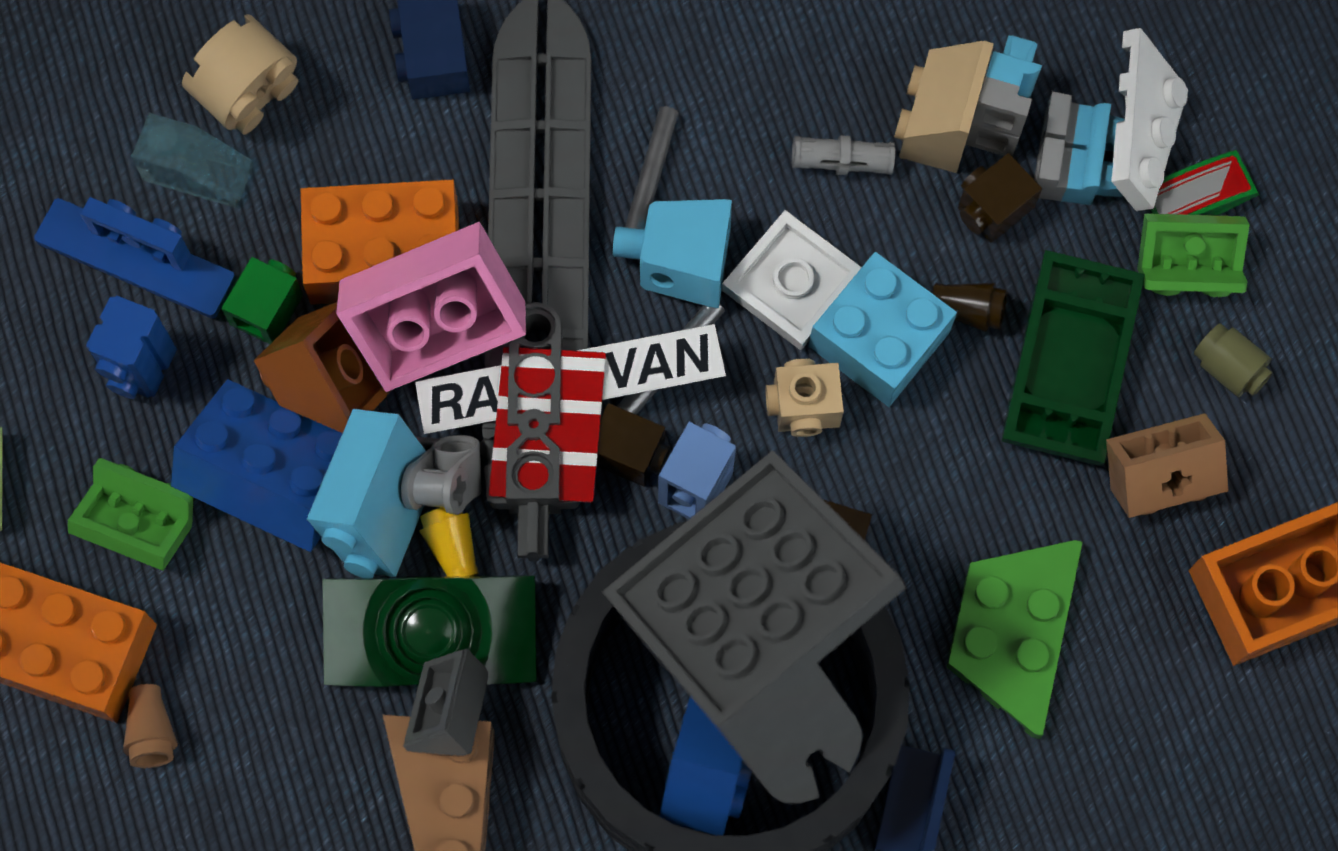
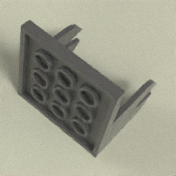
(746, 611)

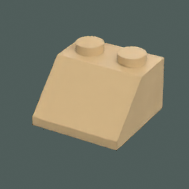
(943, 104)

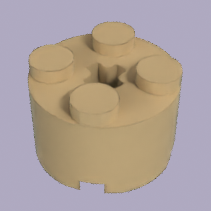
(241, 74)

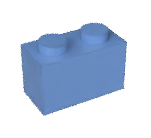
(696, 469)

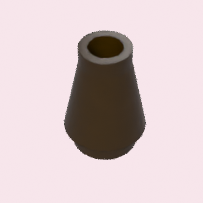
(975, 303)

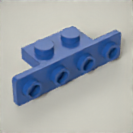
(136, 252)

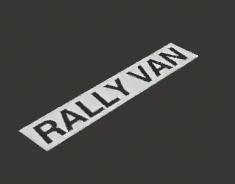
(629, 369)

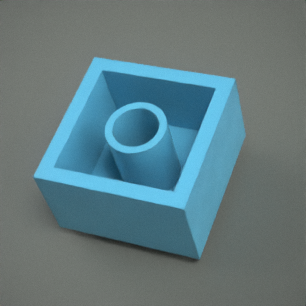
(882, 329)

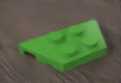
(1014, 629)

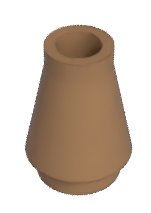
(148, 731)

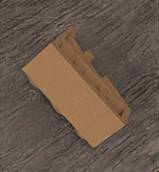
(444, 794)

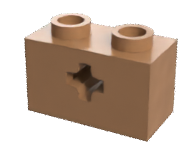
(1167, 465)

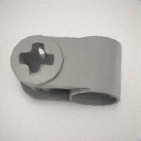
(444, 475)

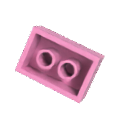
(432, 307)

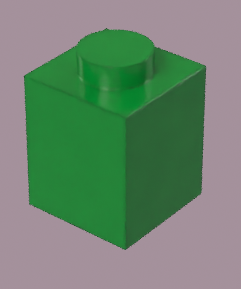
(263, 299)

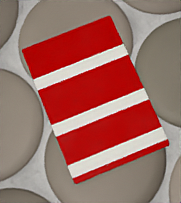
(579, 421)

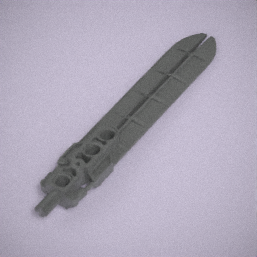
(564, 232)

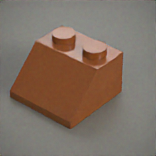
(319, 370)

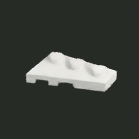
(1152, 114)

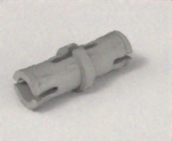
(843, 155)

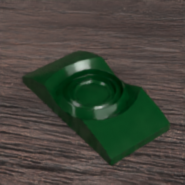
(1073, 358)
(389, 626)

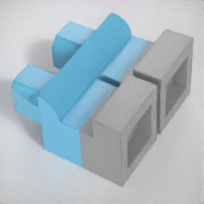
(1005, 98)
(1073, 151)

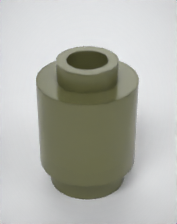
(1234, 360)

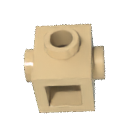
(805, 397)

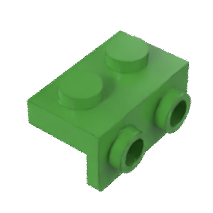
(1193, 254)
(133, 514)

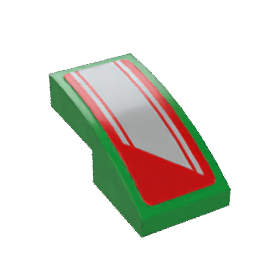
(1206, 187)

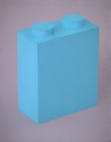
(360, 496)

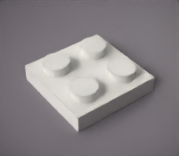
(790, 278)

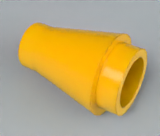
(450, 541)

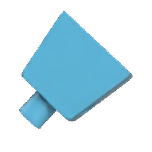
(680, 248)

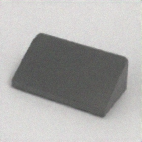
(447, 705)

